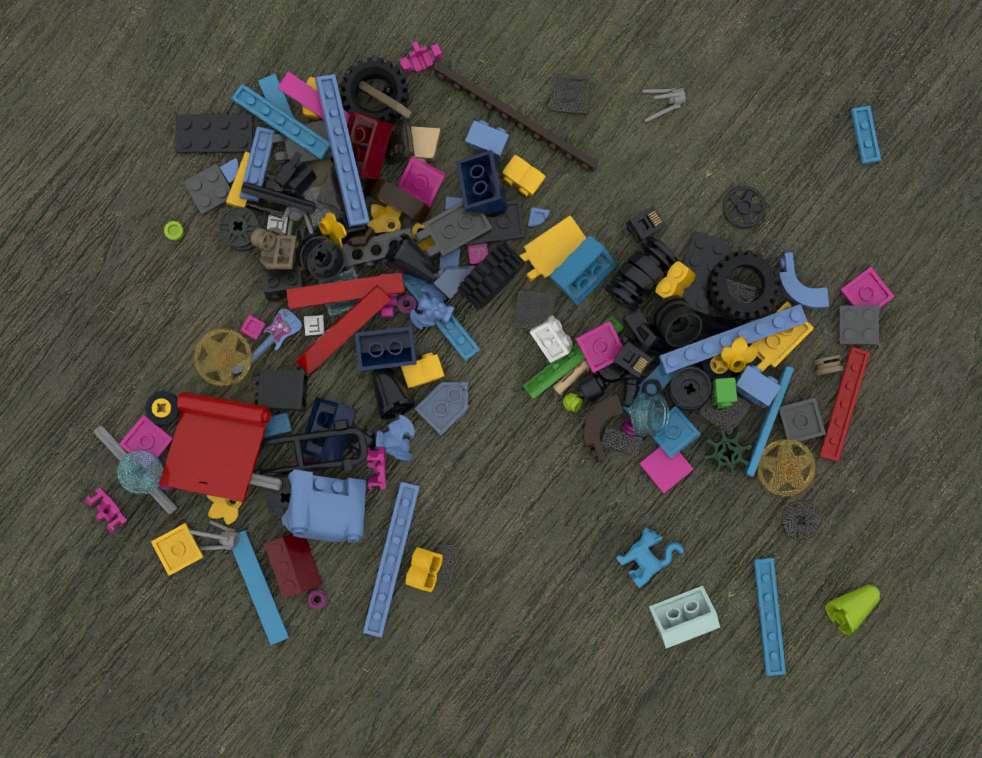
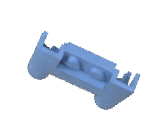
(325, 507)

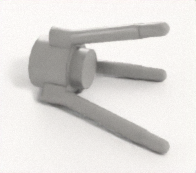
(674, 96)
(294, 215)
(228, 539)

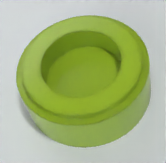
(174, 230)

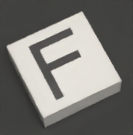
(277, 222)
(314, 325)

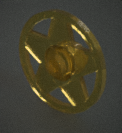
(223, 357)
(786, 467)

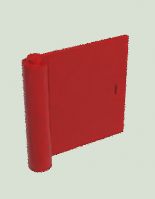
(215, 445)

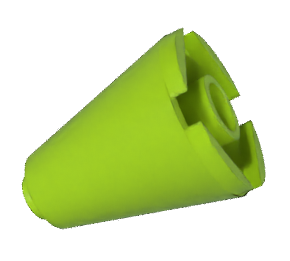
(853, 608)

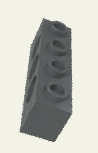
(369, 260)

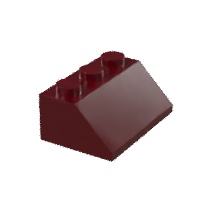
(369, 142)
(293, 565)

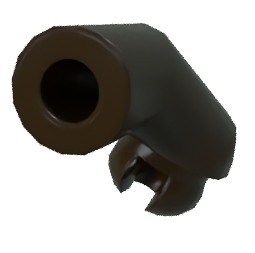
(358, 240)

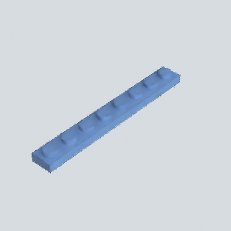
(342, 150)
(751, 332)
(391, 559)

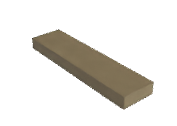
(386, 100)

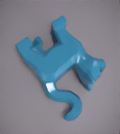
(647, 561)

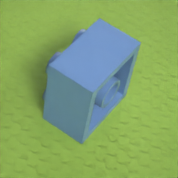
(756, 386)

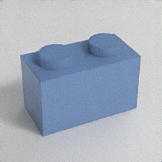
(487, 138)

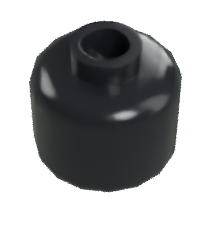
(591, 387)
(354, 446)

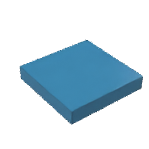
(678, 433)

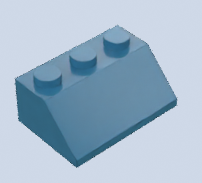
(583, 270)

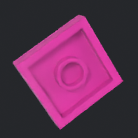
(421, 180)
(867, 290)
(599, 346)
(146, 437)
(665, 471)

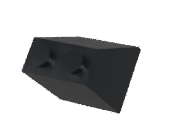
(282, 389)

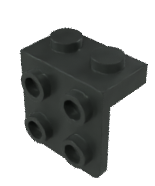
(279, 280)

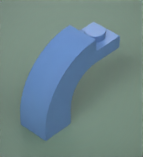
(795, 291)

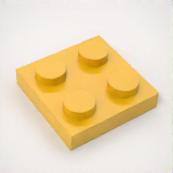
(177, 549)

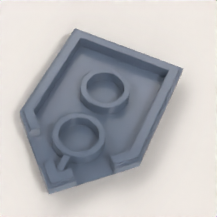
(444, 405)

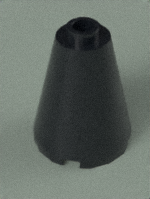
(410, 259)
(390, 394)

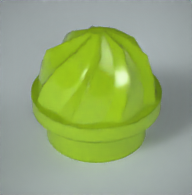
(572, 402)

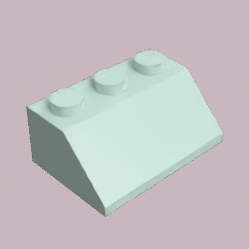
(684, 617)

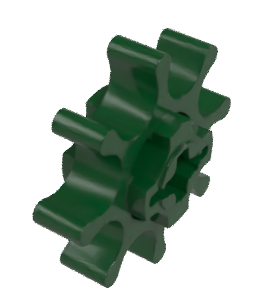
(718, 453)

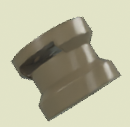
(263, 239)

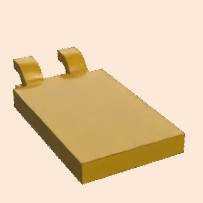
(552, 248)
(778, 346)

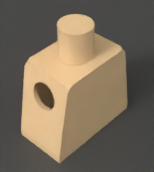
(425, 143)

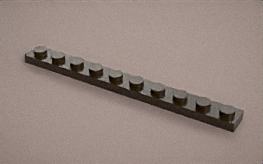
(521, 122)

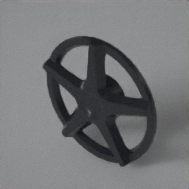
(744, 207)

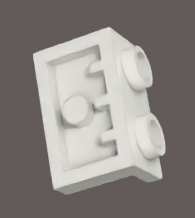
(552, 339)

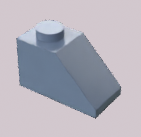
(451, 278)

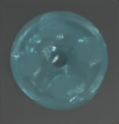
(649, 414)
(129, 470)

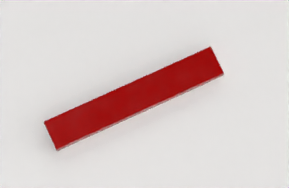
(343, 290)
(343, 329)
(844, 404)

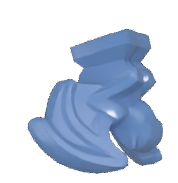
(432, 308)
(393, 439)

